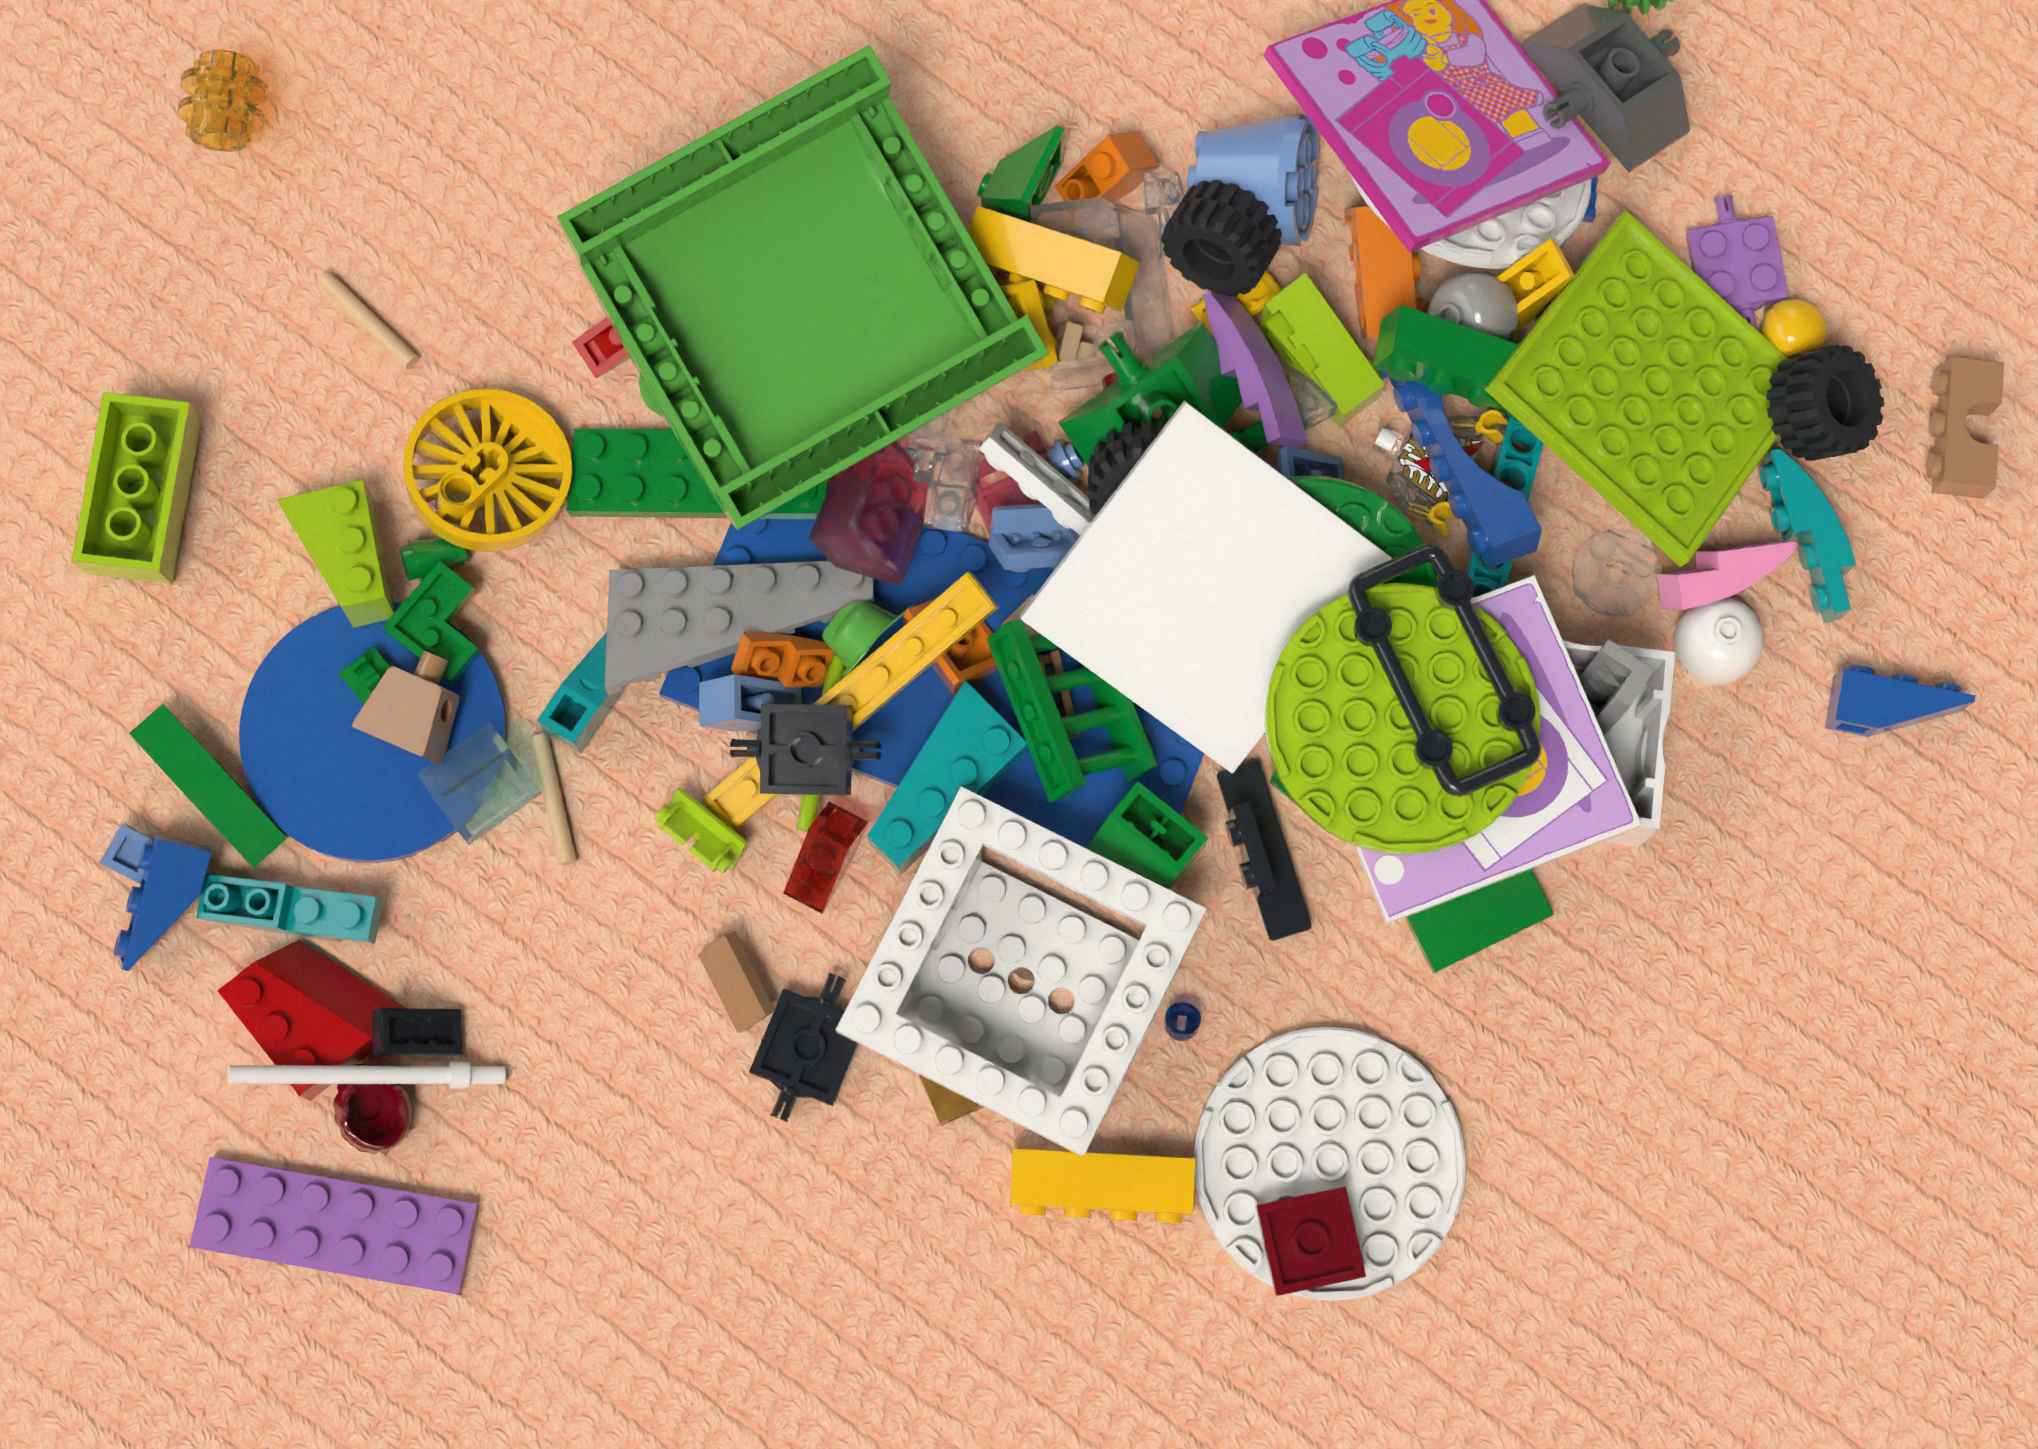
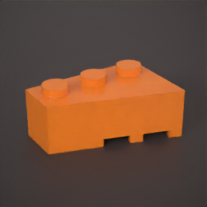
(1382, 270)

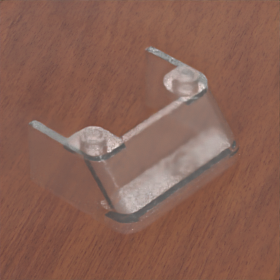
(1148, 306)

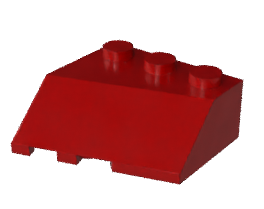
(305, 1010)

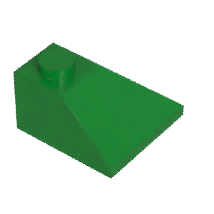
(1024, 176)

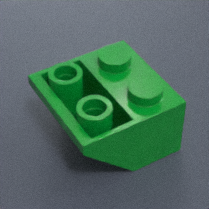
(1148, 838)

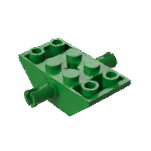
(1178, 372)

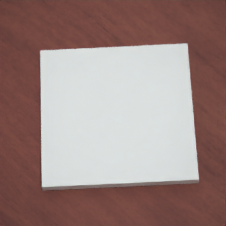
(1198, 583)

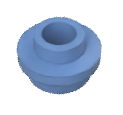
(1066, 460)

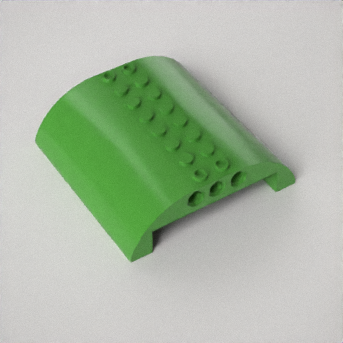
(797, 289)

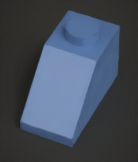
(736, 701)

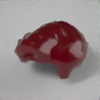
(372, 1115)

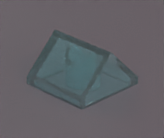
(479, 783)

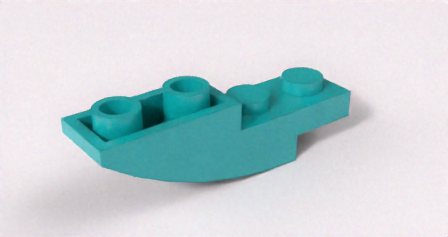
(1806, 516)
(289, 909)

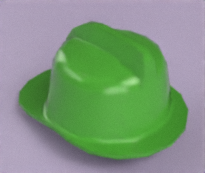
(855, 631)

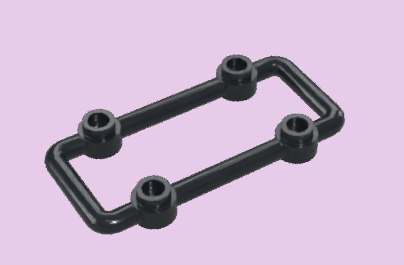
(1434, 747)

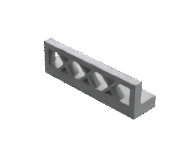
(1613, 683)

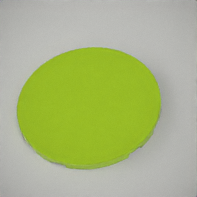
(1349, 745)

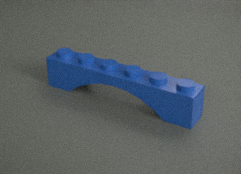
(1495, 515)

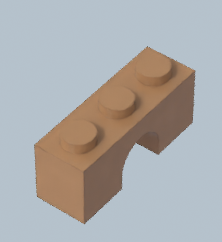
(1959, 462)

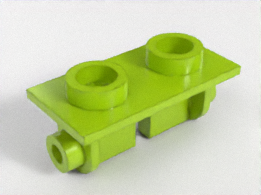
(716, 842)

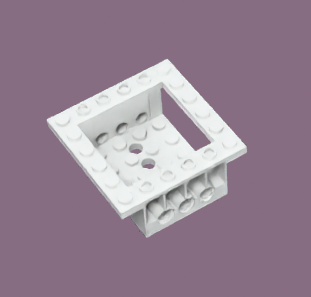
(975, 1032)

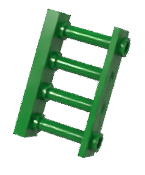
(1048, 732)

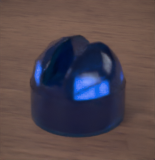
(1192, 1023)

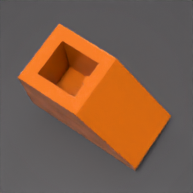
(1109, 169)

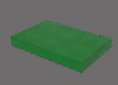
(1478, 920)

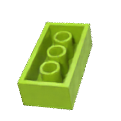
(137, 488)

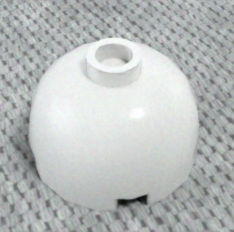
(1718, 642)

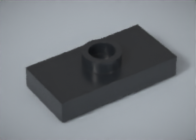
(416, 1032)

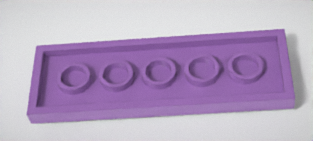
(334, 1225)

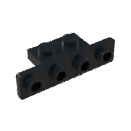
(1263, 851)

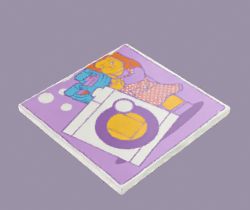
(1565, 804)

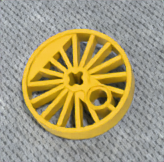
(512, 473)

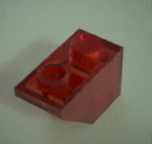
(825, 856)

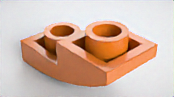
(781, 656)

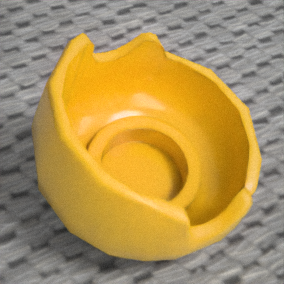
(1795, 326)

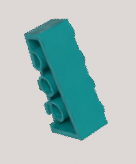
(965, 750)

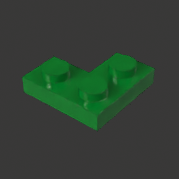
(424, 619)

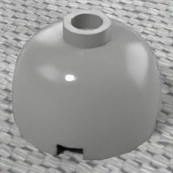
(1477, 303)

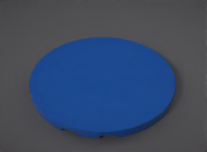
(329, 780)

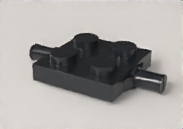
(805, 749)
(803, 1050)

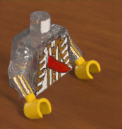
(1411, 477)

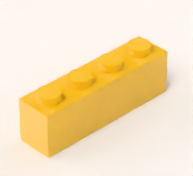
(1054, 260)
(1102, 1183)

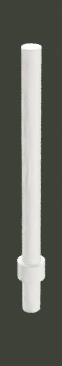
(457, 1074)

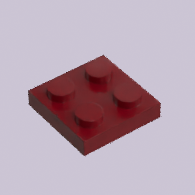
(1310, 1241)

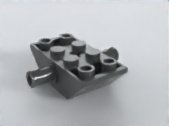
(1613, 81)

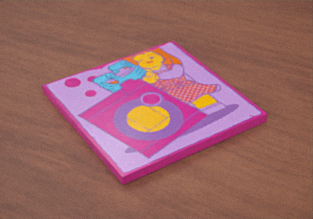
(1434, 114)

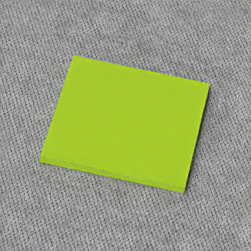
(1646, 388)

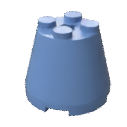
(1269, 161)

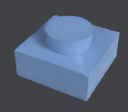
(124, 852)

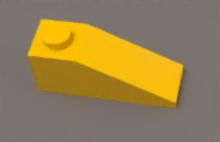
(1537, 280)

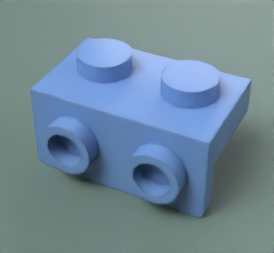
(1028, 537)

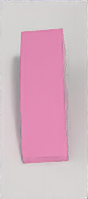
(1721, 574)

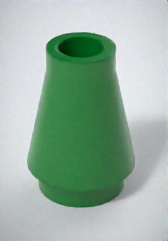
(424, 554)

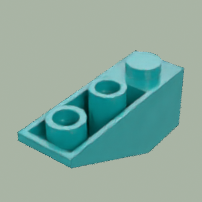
(580, 701)

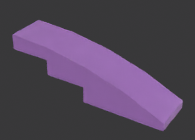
(1260, 377)

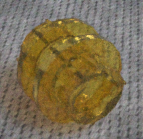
(222, 100)

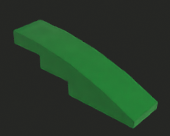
(208, 785)

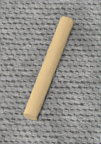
(367, 319)
(553, 799)

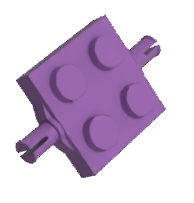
(1739, 260)

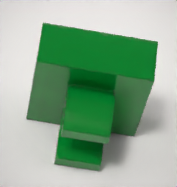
(364, 674)

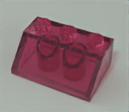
(873, 516)

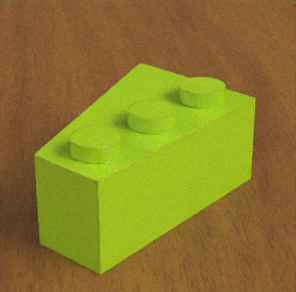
(1318, 345)
(346, 546)

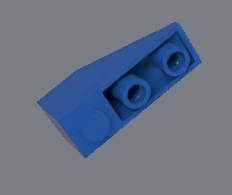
(1878, 704)
(168, 887)

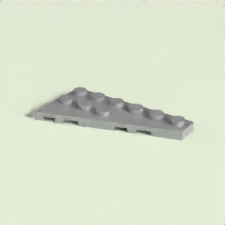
(699, 612)

